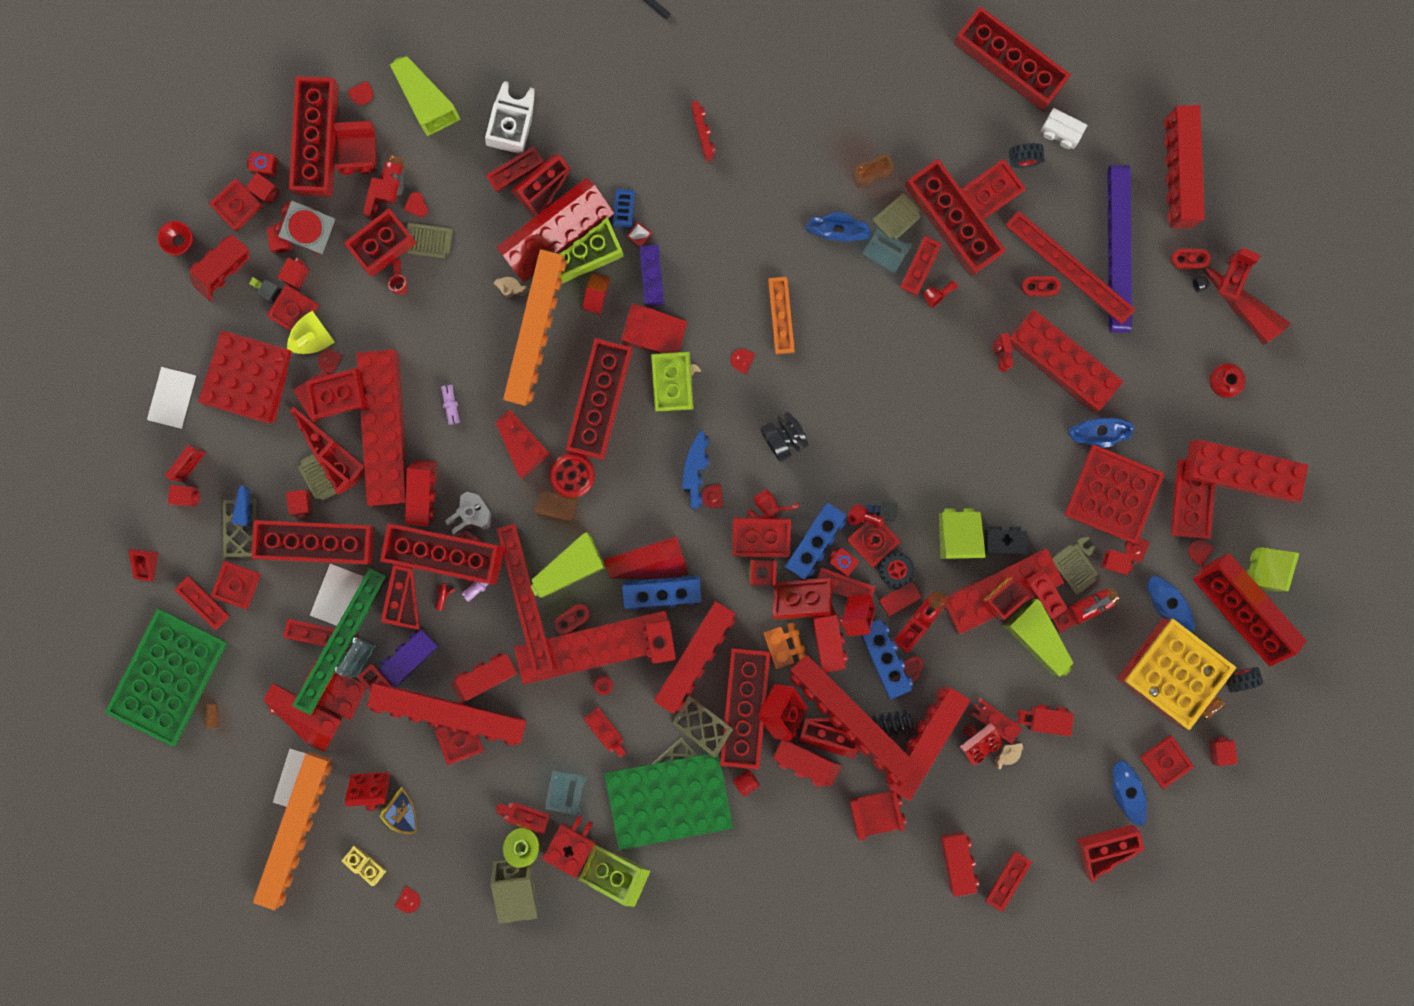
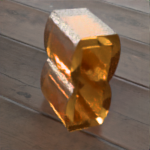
(876, 170)

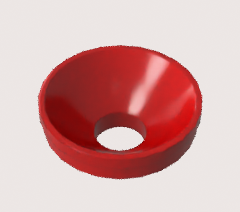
(169, 232)
(1219, 384)

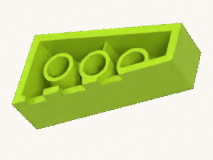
(591, 251)

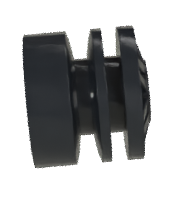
(784, 436)

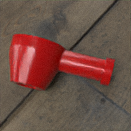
(397, 280)
(934, 296)
(859, 514)

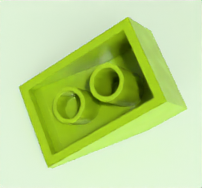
(1272, 568)
(614, 876)

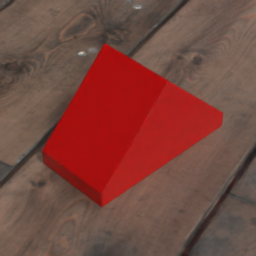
(596, 293)
(143, 564)

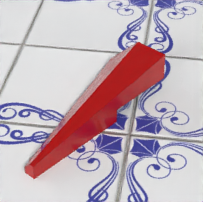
(1261, 319)
(338, 464)

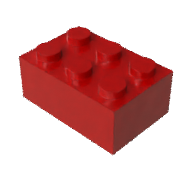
(380, 242)

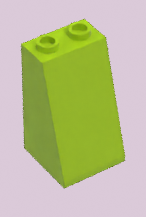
(426, 100)
(572, 565)
(1039, 637)

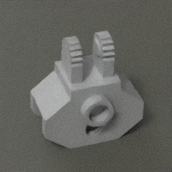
(468, 512)

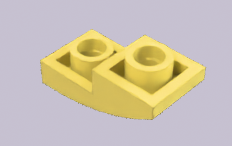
(364, 865)

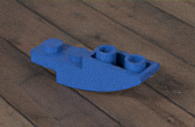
(695, 462)

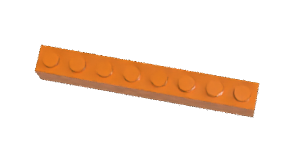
(534, 327)
(292, 831)

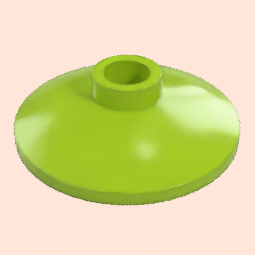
(513, 848)

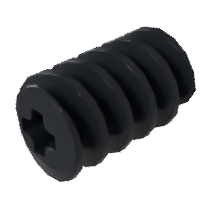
(895, 723)

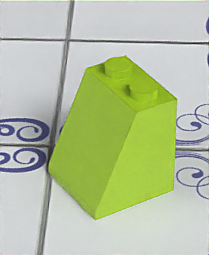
(961, 534)

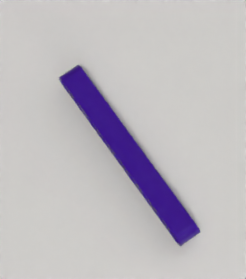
(1119, 239)

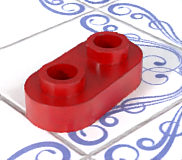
(1189, 258)
(1040, 286)
(572, 619)

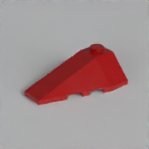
(649, 562)
(314, 728)

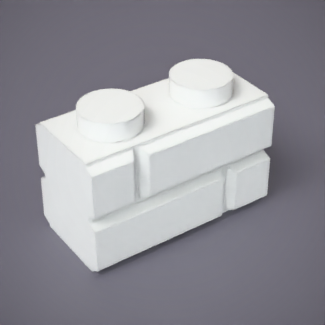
(1063, 129)

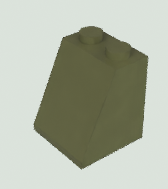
(514, 892)

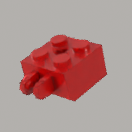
(783, 712)
(569, 836)

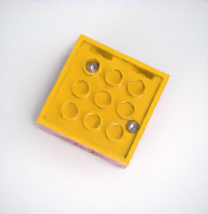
(1176, 673)

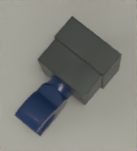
(887, 510)

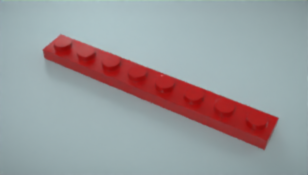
(1070, 268)
(525, 600)

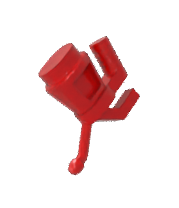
(766, 503)

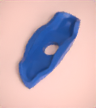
(852, 229)
(1087, 431)
(1160, 592)
(1123, 778)

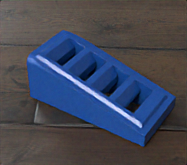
(620, 223)
(242, 507)

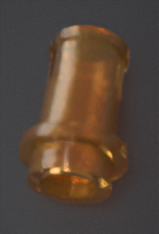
(1214, 706)
(211, 716)

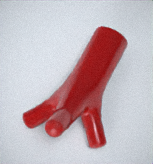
(442, 595)

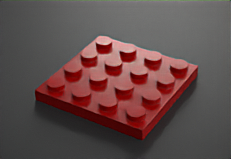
(245, 376)
(1114, 494)

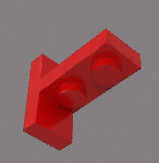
(1237, 273)

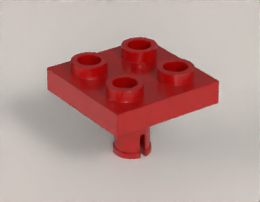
(873, 542)
(980, 743)
(367, 790)

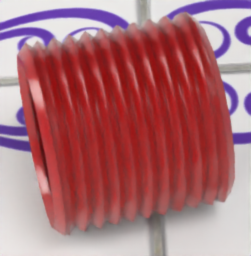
(746, 783)

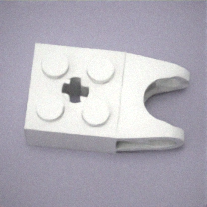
(510, 113)

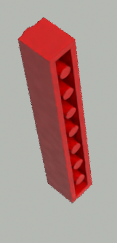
(447, 713)
(853, 721)

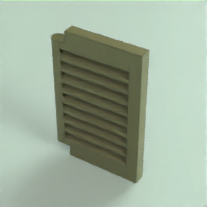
(897, 217)
(430, 240)
(316, 478)
(1075, 568)

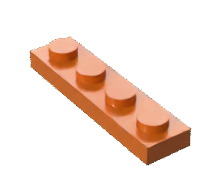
(781, 315)

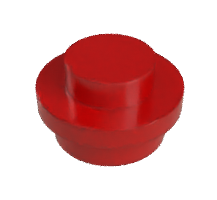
(603, 685)

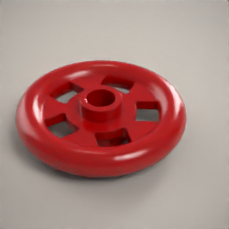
(559, 485)

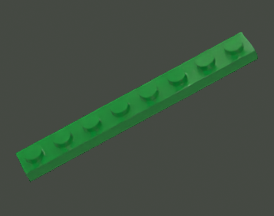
(339, 641)

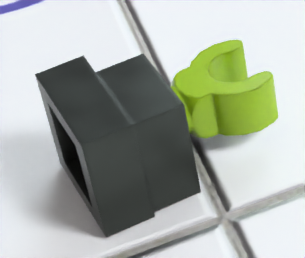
(266, 289)

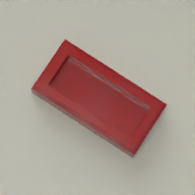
(900, 598)

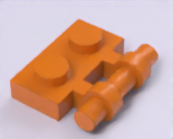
(779, 648)

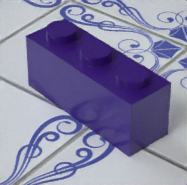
(651, 275)
(408, 657)

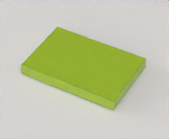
(672, 381)

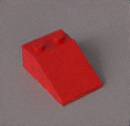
(653, 330)

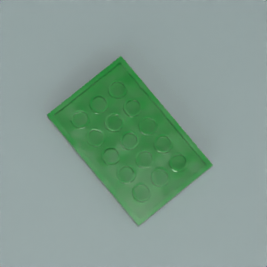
(166, 677)
(668, 800)

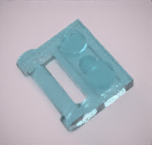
(885, 255)
(355, 658)
(559, 790)

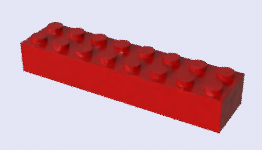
(383, 428)
(593, 647)

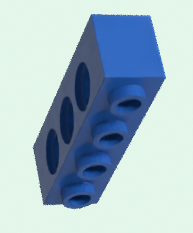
(830, 514)
(670, 585)
(892, 689)

